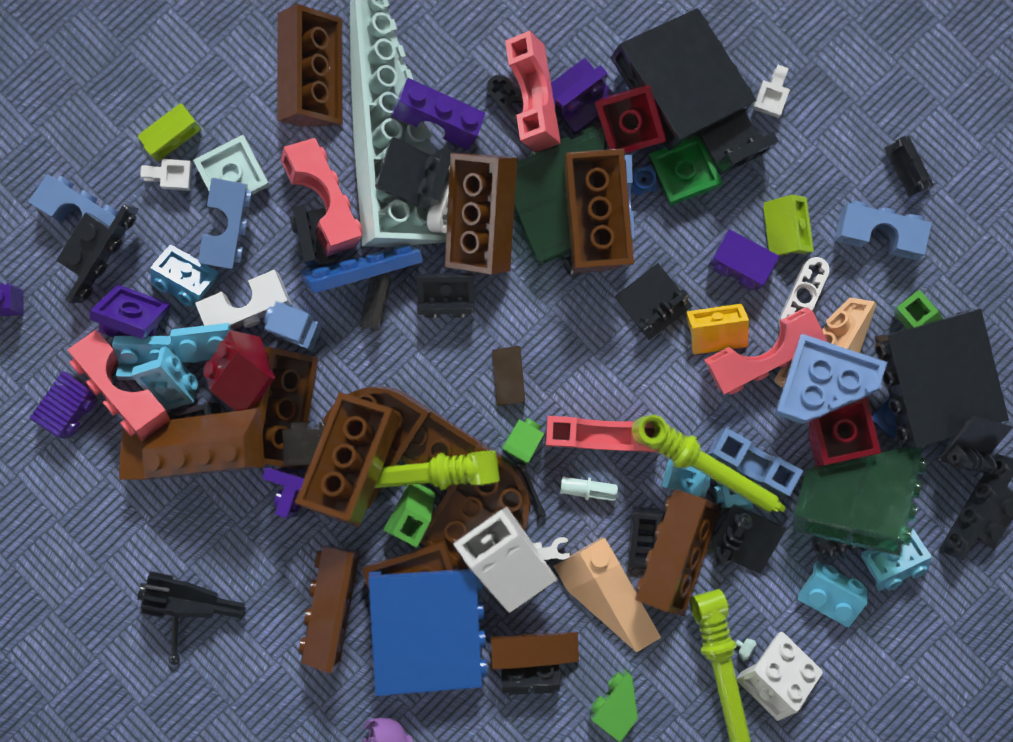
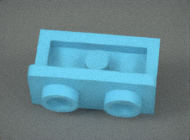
(198, 342)
(834, 594)

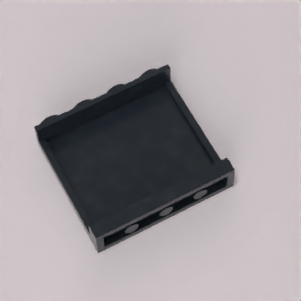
(687, 74)
(940, 377)

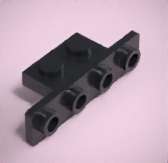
(92, 247)
(984, 513)

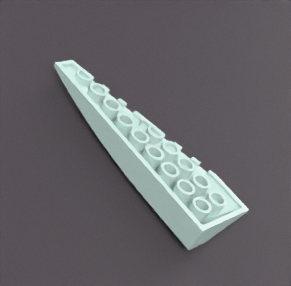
(376, 80)

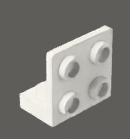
(781, 677)

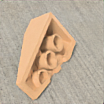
(844, 328)
(604, 589)

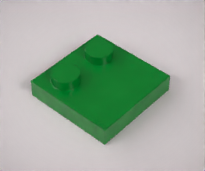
(685, 171)

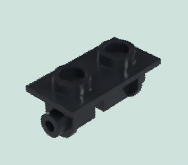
(908, 166)
(541, 678)

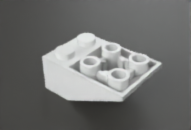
(505, 560)

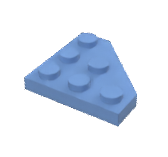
(826, 379)

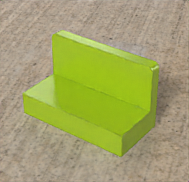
(169, 132)
(788, 225)

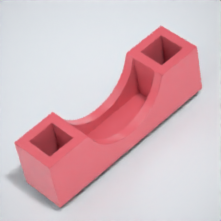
(538, 120)
(308, 166)
(733, 370)
(139, 410)
(594, 434)

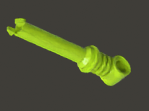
(686, 452)
(444, 471)
(710, 612)

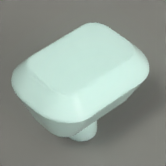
(747, 648)

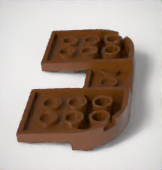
(465, 506)

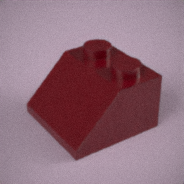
(631, 119)
(239, 371)
(843, 434)

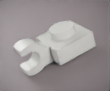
(772, 95)
(172, 174)
(551, 551)

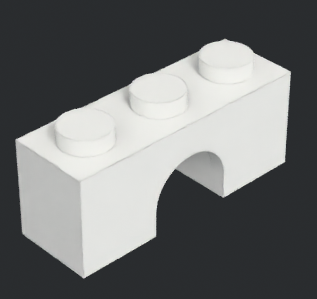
(265, 292)

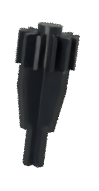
(180, 598)

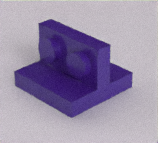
(577, 92)
(129, 313)
(285, 499)

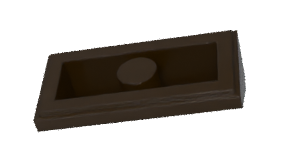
(508, 376)

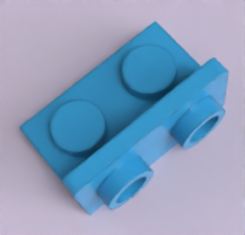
(182, 276)

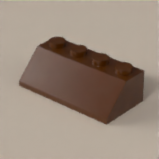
(309, 67)
(598, 210)
(480, 212)
(285, 400)
(205, 445)
(348, 459)
(678, 552)
(330, 608)

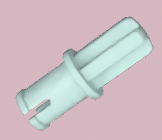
(588, 489)

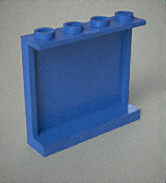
(426, 631)

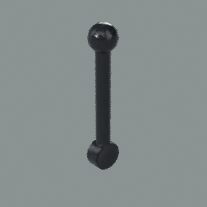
(522, 467)
(174, 657)

